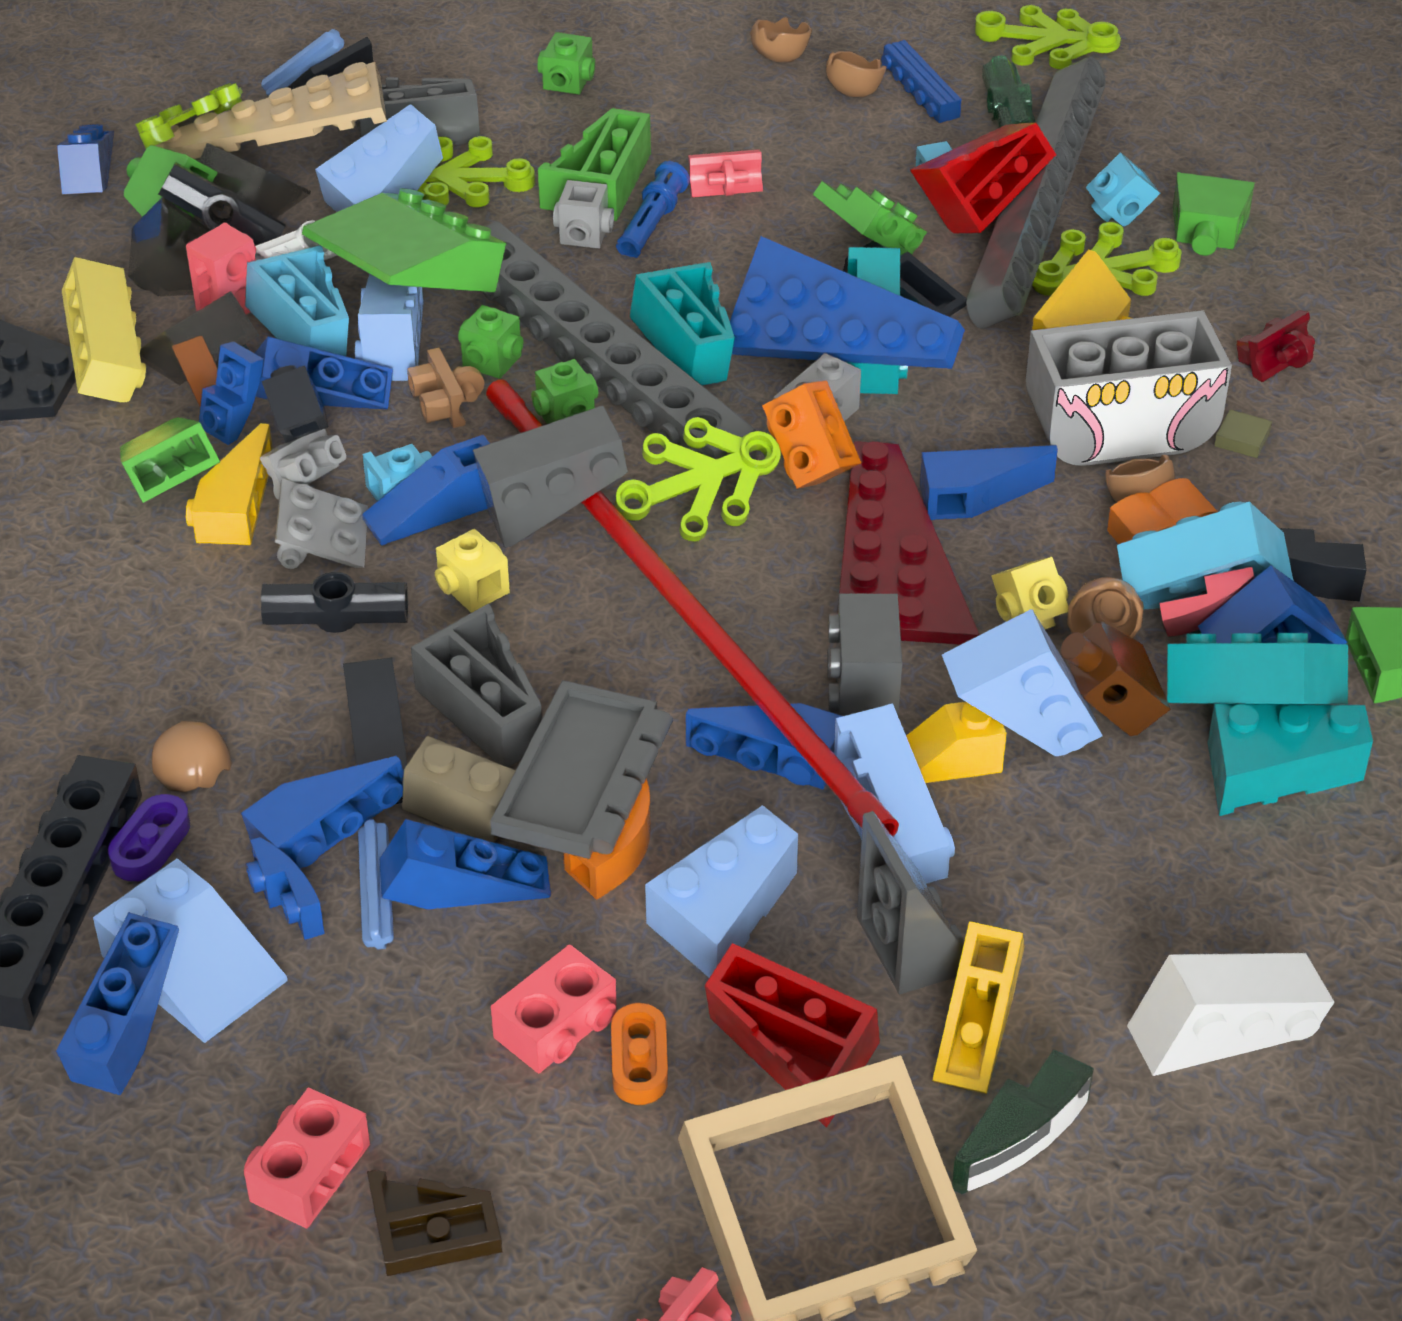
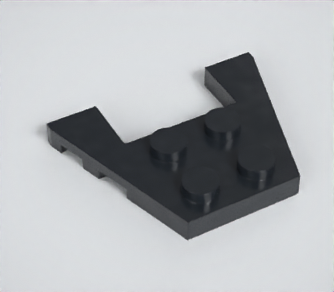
(33, 374)

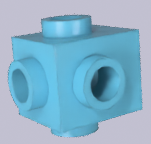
(1121, 191)

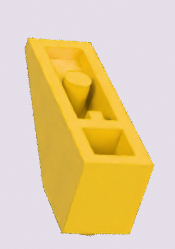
(232, 493)
(979, 1007)

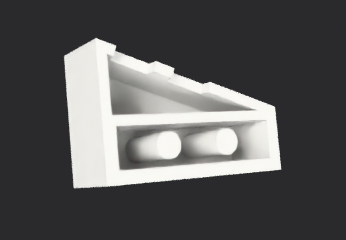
(1226, 1007)

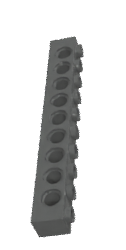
(604, 346)

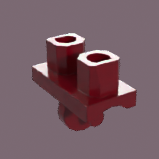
(1278, 346)

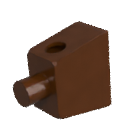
(1109, 665)

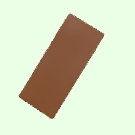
(196, 364)

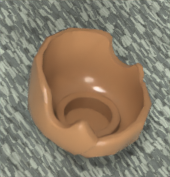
(779, 40)
(854, 74)
(1138, 476)
(1108, 602)
(190, 756)

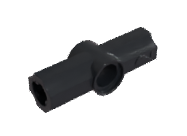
(198, 194)
(334, 603)

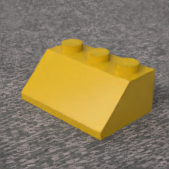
(1085, 297)

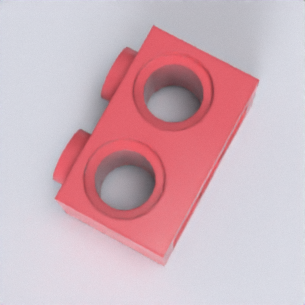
(220, 265)
(554, 1009)
(312, 1161)

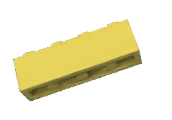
(102, 331)

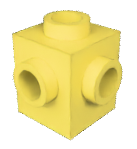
(472, 570)
(1031, 587)

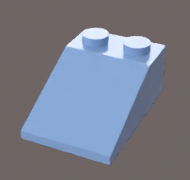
(216, 961)

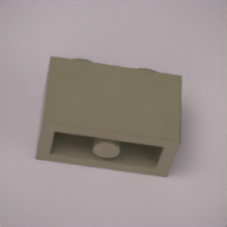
(454, 788)

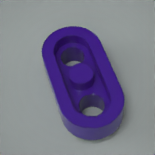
(146, 841)

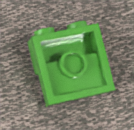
(874, 216)

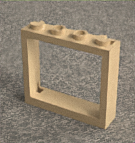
(799, 1106)

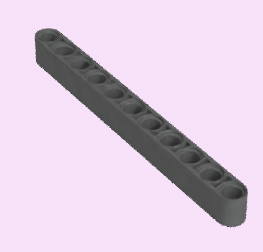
(1028, 220)

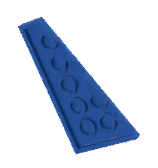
(808, 309)

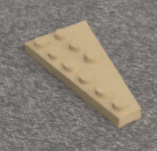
(288, 113)

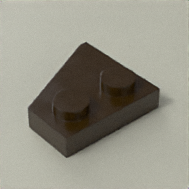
(431, 1223)

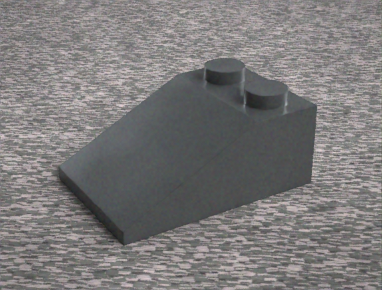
(903, 914)

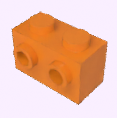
(811, 434)

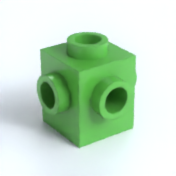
(567, 63)
(491, 341)
(563, 391)

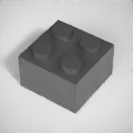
(865, 655)

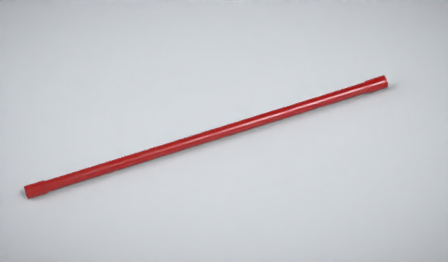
(711, 633)

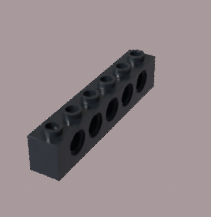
(60, 881)

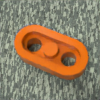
(639, 1056)

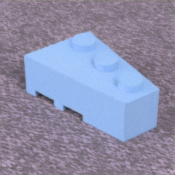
(382, 161)
(390, 326)
(1023, 685)
(881, 759)
(723, 888)

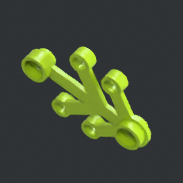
(1088, 37)
(158, 128)
(455, 174)
(1162, 257)
(702, 473)

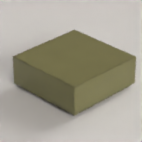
(1243, 433)

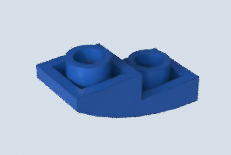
(229, 402)
(285, 886)

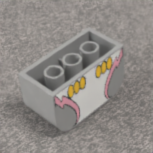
(1128, 387)

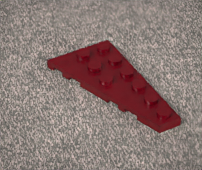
(897, 550)

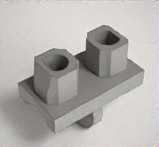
(303, 459)

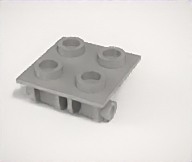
(319, 525)

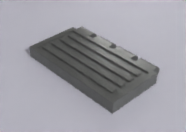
(582, 771)

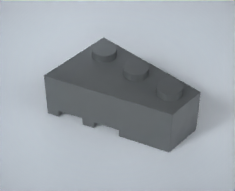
(444, 101)
(548, 471)
(479, 685)

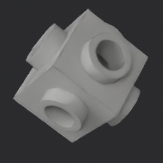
(583, 214)

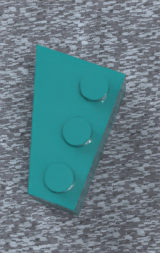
(882, 269)
(685, 320)
(1257, 671)
(1285, 750)

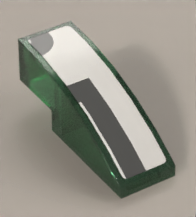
(1023, 1122)

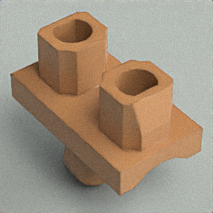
(442, 389)

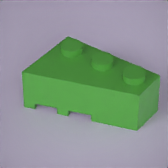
(609, 154)

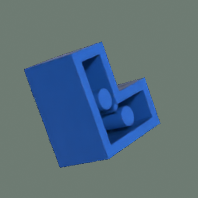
(1273, 606)

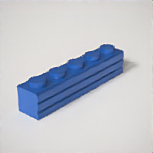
(921, 81)

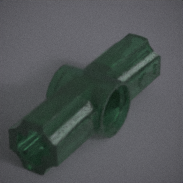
(1006, 95)

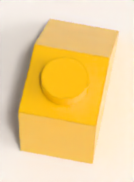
(958, 743)

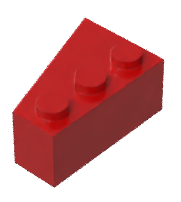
(983, 175)
(789, 1021)

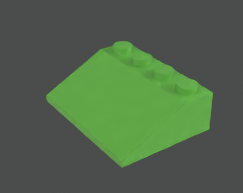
(412, 243)

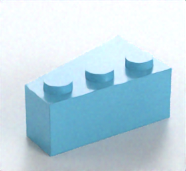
(298, 300)
(1176, 559)

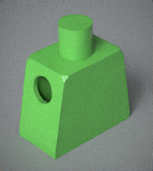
(150, 173)
(1210, 211)
(167, 456)
(1376, 647)

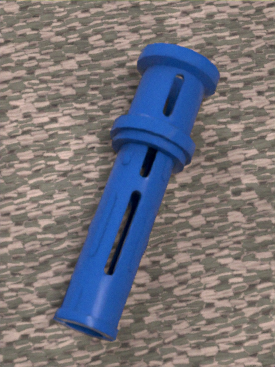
(658, 199)

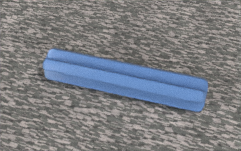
(314, 53)
(375, 910)

